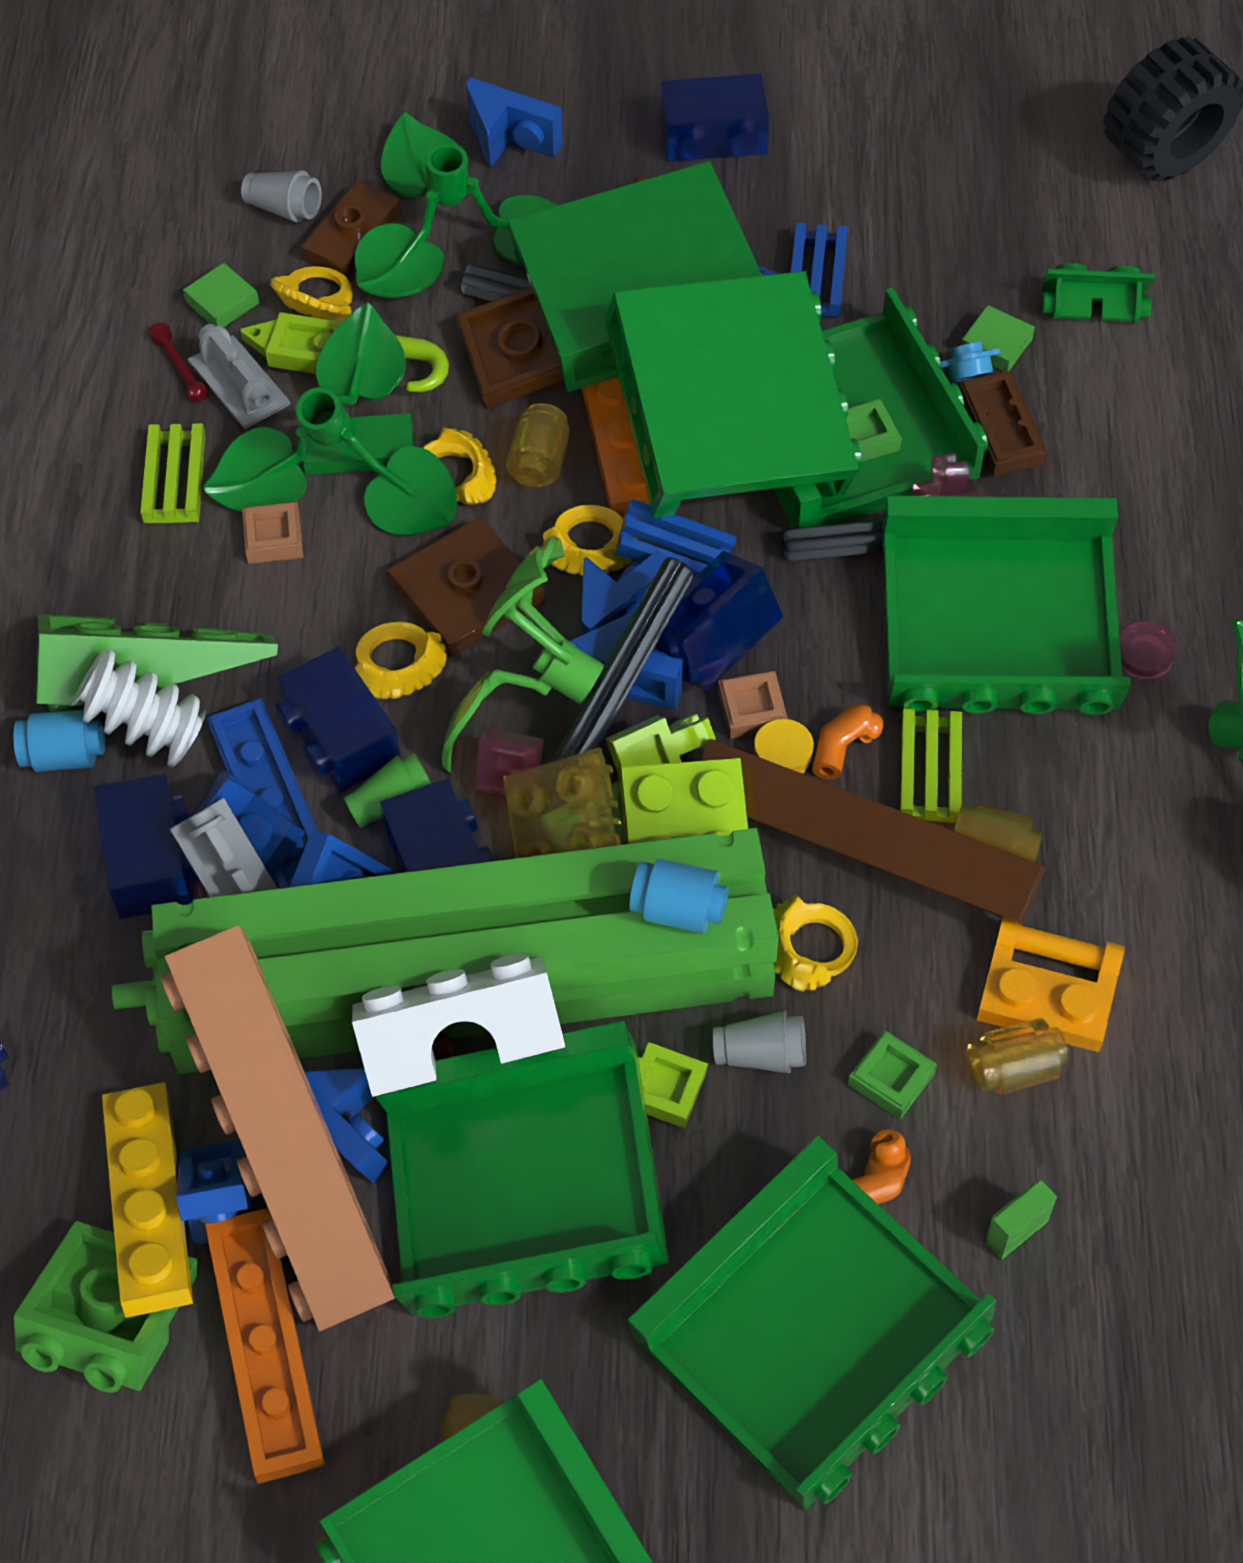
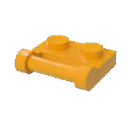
(1026, 992)

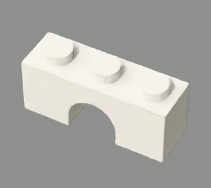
(399, 1027)

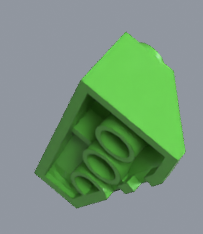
(72, 643)

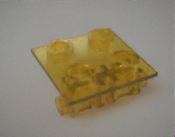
(562, 806)

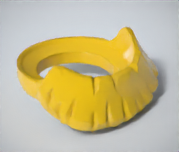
(331, 307)
(481, 483)
(574, 556)
(392, 684)
(800, 971)

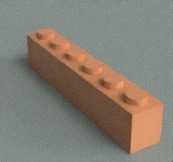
(279, 1127)

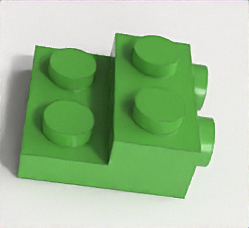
(78, 1318)

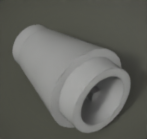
(283, 193)
(762, 1043)

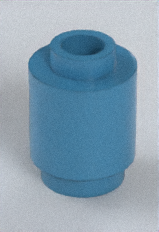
(58, 741)
(678, 895)

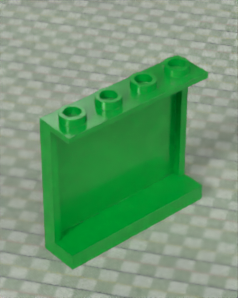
(620, 240)
(890, 362)
(730, 388)
(1001, 604)
(524, 1174)
(811, 1326)
(489, 1494)

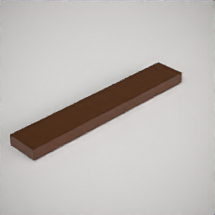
(885, 837)

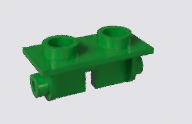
(1117, 289)

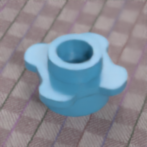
(969, 362)

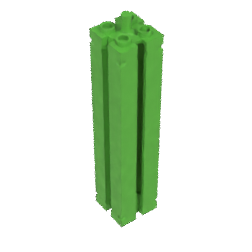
(348, 937)

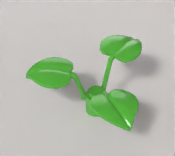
(560, 661)

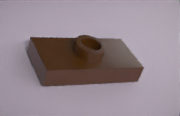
(338, 235)
(1008, 425)

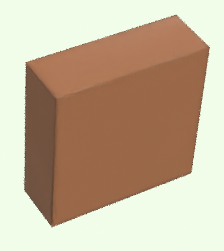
(272, 532)
(750, 703)

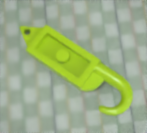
(297, 340)

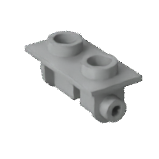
(236, 377)
(221, 852)

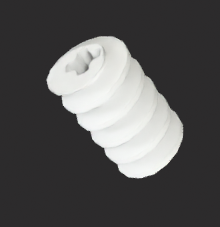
(140, 706)

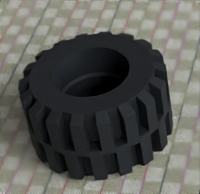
(1173, 108)

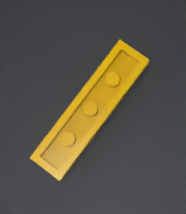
(144, 1201)

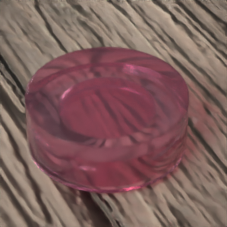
(1147, 649)

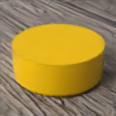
(785, 744)

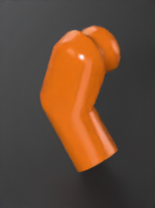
(853, 723)
(885, 1167)

